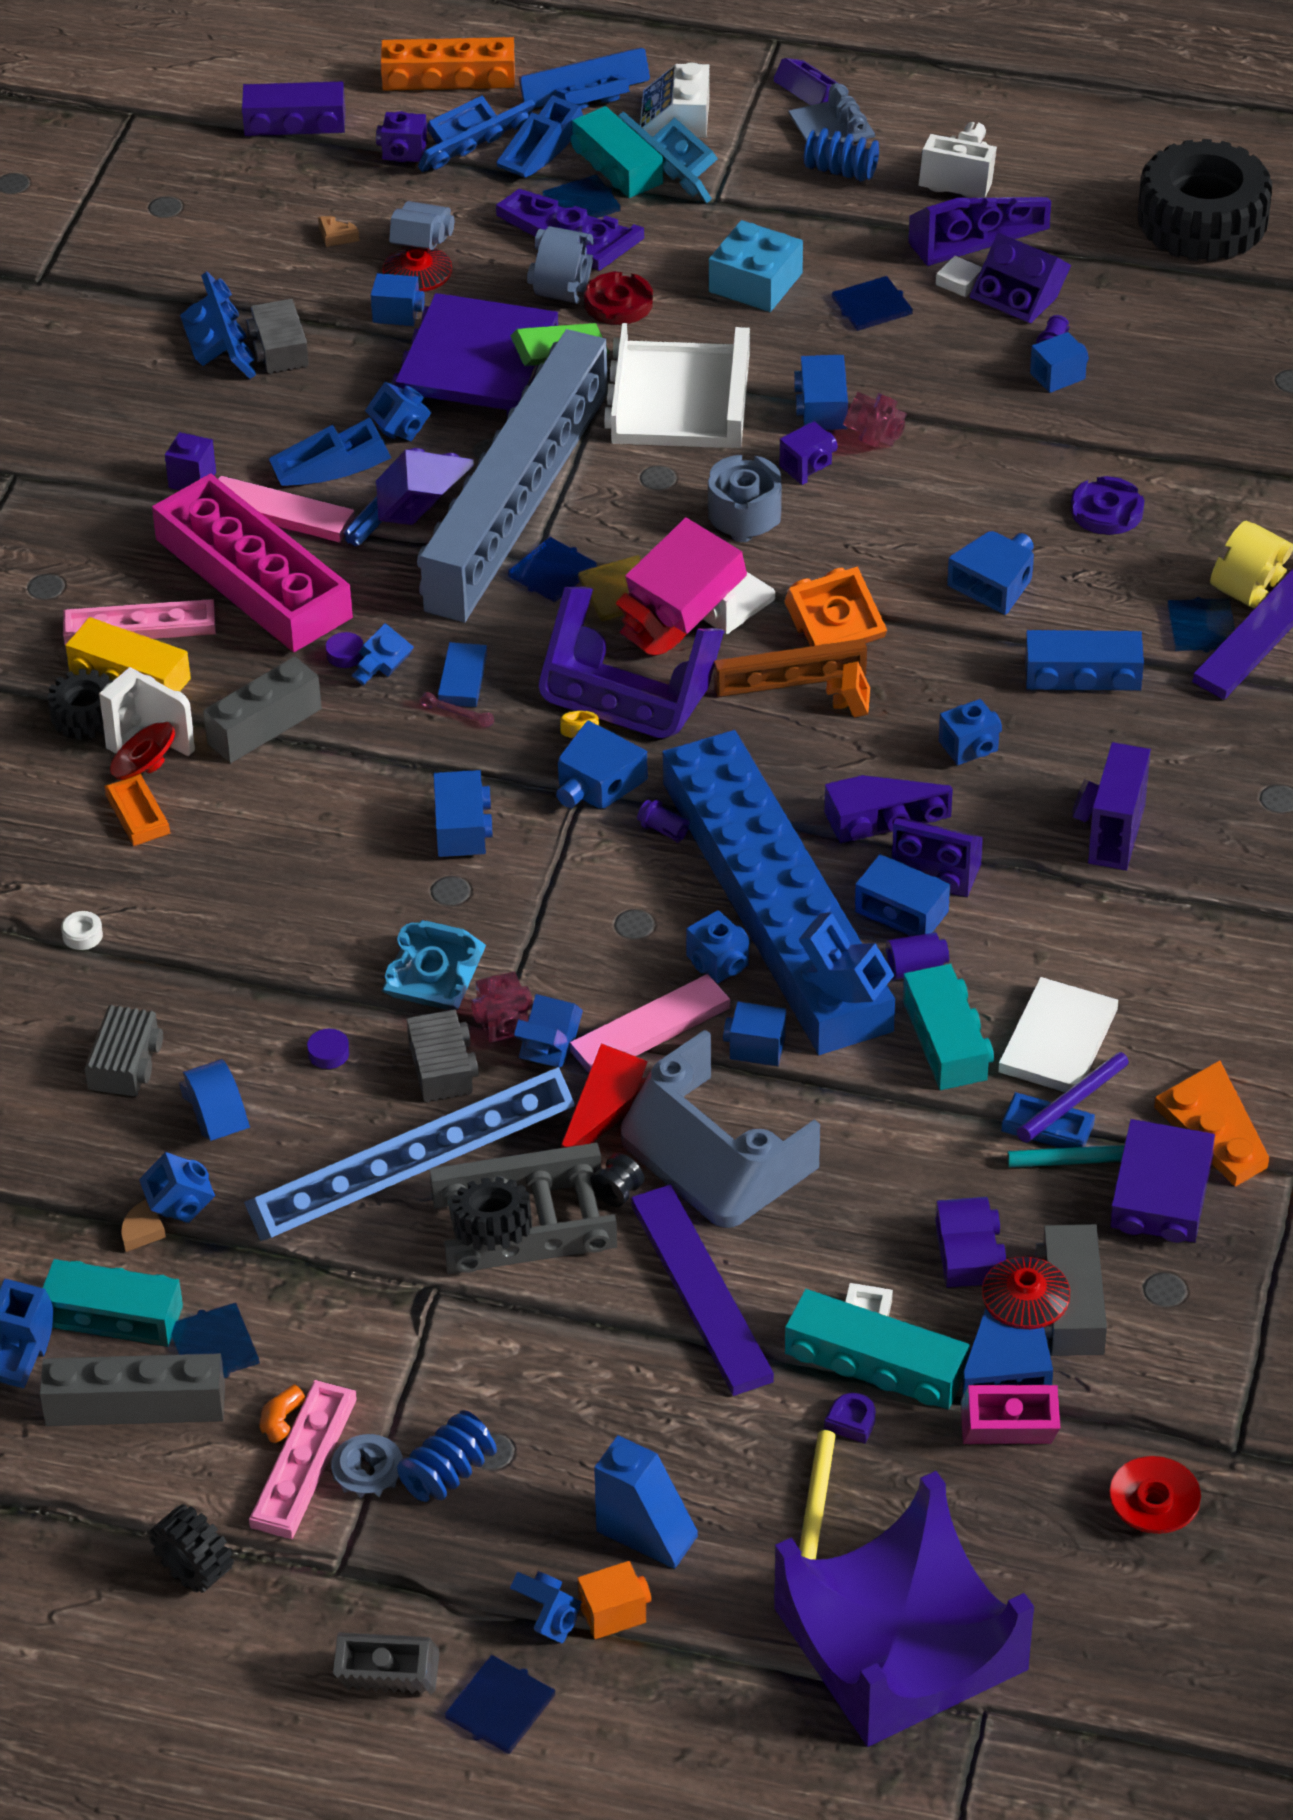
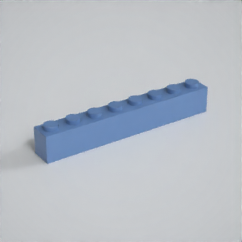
(409, 1154)

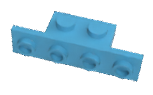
(682, 154)

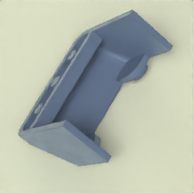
(702, 1162)

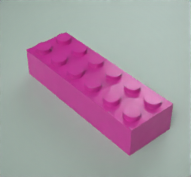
(252, 562)

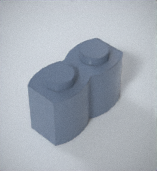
(421, 225)

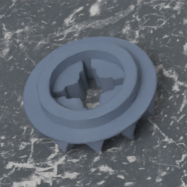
(380, 1454)

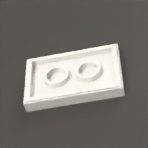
(1058, 1035)

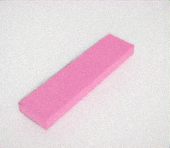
(294, 511)
(149, 620)
(655, 1021)
(302, 1459)

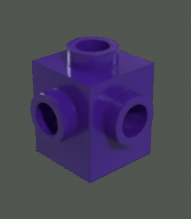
(402, 136)

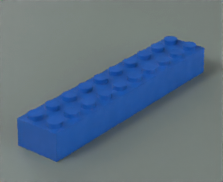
(768, 881)

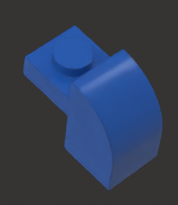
(842, 969)
(548, 1031)
(214, 1099)
(24, 1330)

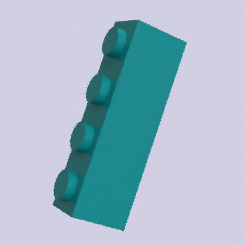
(876, 1349)

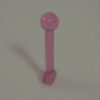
(428, 700)

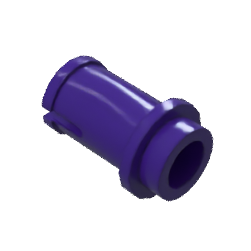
(1055, 326)
(662, 820)

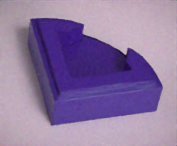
(1085, 800)

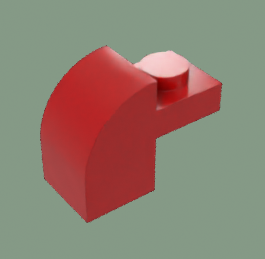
(646, 628)

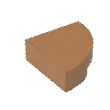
(337, 232)
(141, 1227)

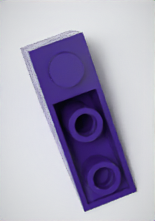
(870, 804)

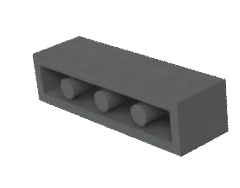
(132, 1389)

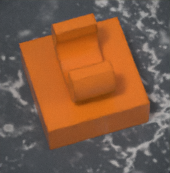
(852, 690)

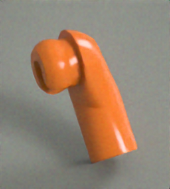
(277, 1409)

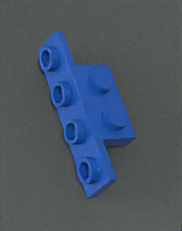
(587, 80)
(468, 126)
(214, 327)

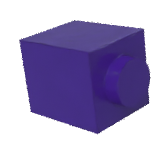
(189, 460)

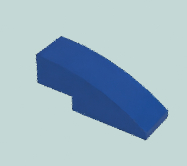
(540, 138)
(331, 455)

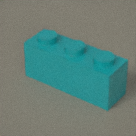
(617, 152)
(947, 1026)
(113, 1302)

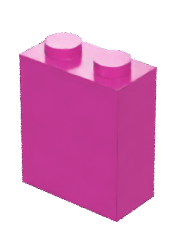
(686, 575)

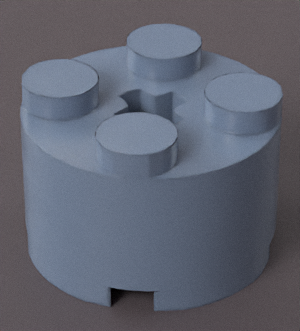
(561, 264)
(744, 496)

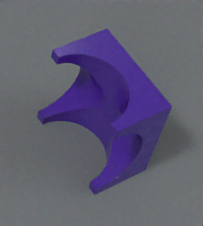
(902, 1620)

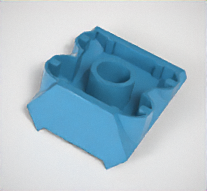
(433, 964)

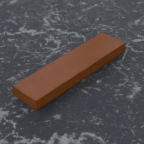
(786, 667)

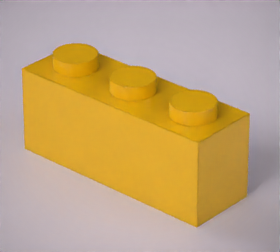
(115, 649)

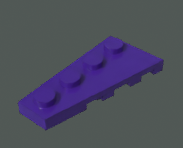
(538, 212)

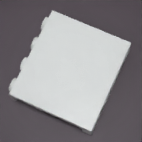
(678, 392)

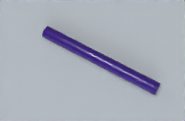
(1072, 1097)

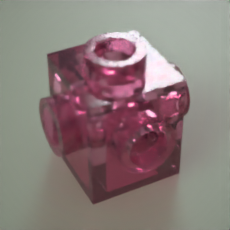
(875, 419)
(500, 1005)

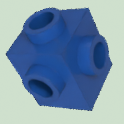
(398, 411)
(969, 731)
(717, 947)
(177, 1187)

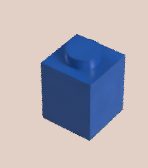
(396, 299)
(1058, 362)
(756, 1033)

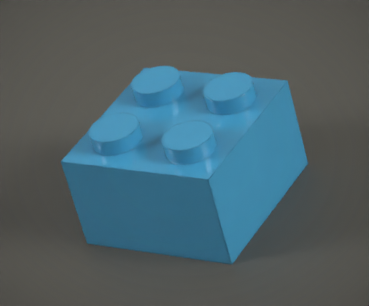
(755, 265)

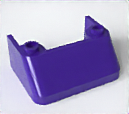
(581, 682)

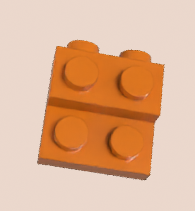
(835, 608)

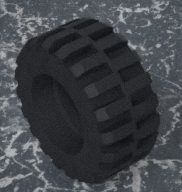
(1204, 200)

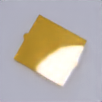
(608, 585)

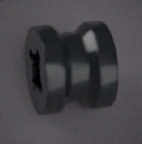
(617, 1179)

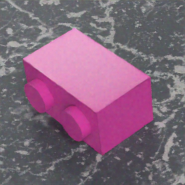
(1010, 1414)

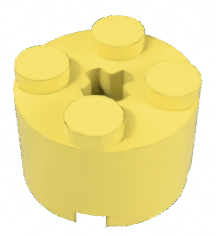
(1251, 564)

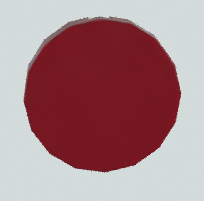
(618, 298)

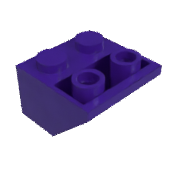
(1019, 278)
(417, 484)
(938, 852)

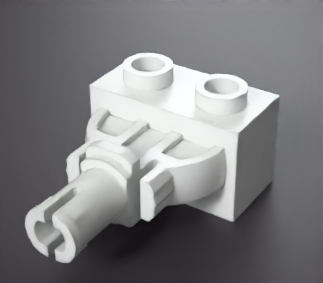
(959, 163)

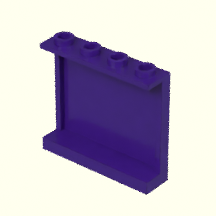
(468, 352)

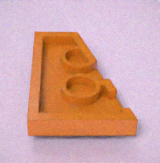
(1213, 1106)

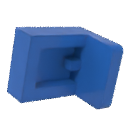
(559, 1608)

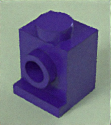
(806, 451)

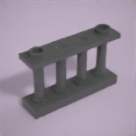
(539, 1174)

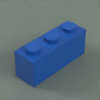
(1083, 660)

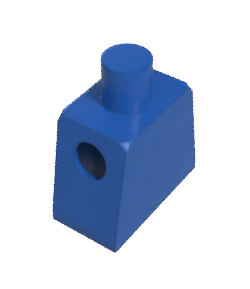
(993, 569)
(599, 768)

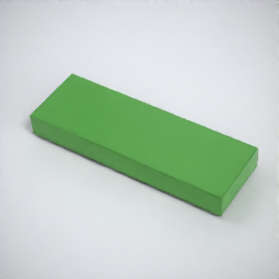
(536, 342)

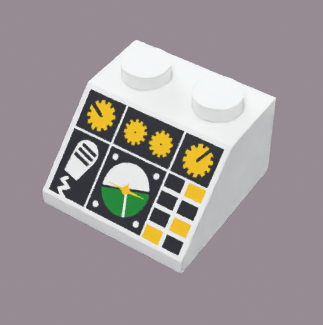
(679, 94)

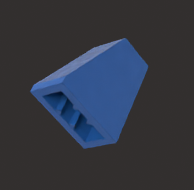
(1007, 1356)
(641, 1504)

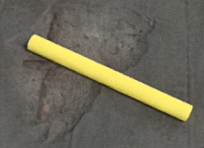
(817, 1494)

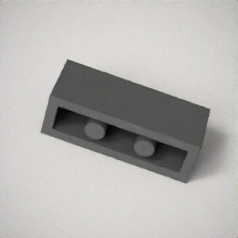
(262, 709)
(1076, 1254)

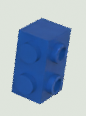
(822, 391)
(459, 813)
(901, 897)

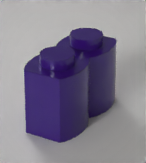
(967, 1240)

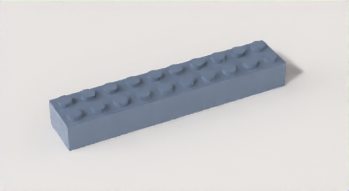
(513, 476)

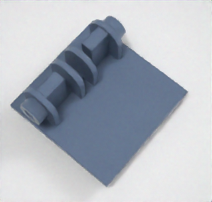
(838, 114)

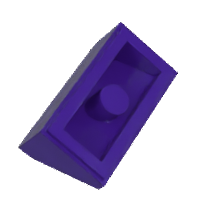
(803, 80)

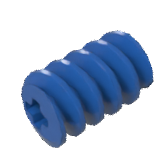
(841, 156)
(446, 1456)

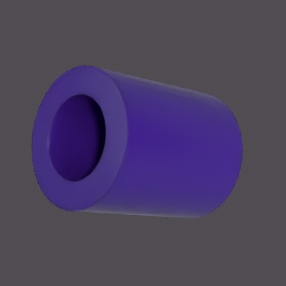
(916, 953)

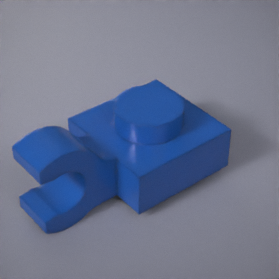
(383, 653)

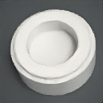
(81, 930)

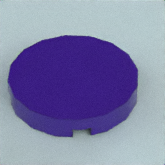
(1107, 505)

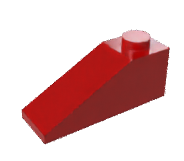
(606, 1095)

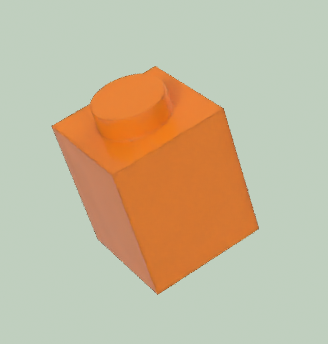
(613, 1599)

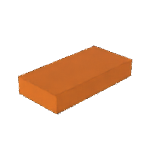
(137, 810)

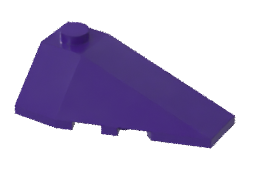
(973, 223)

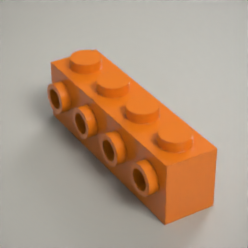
(448, 63)

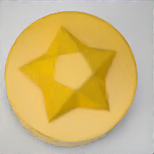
(573, 721)

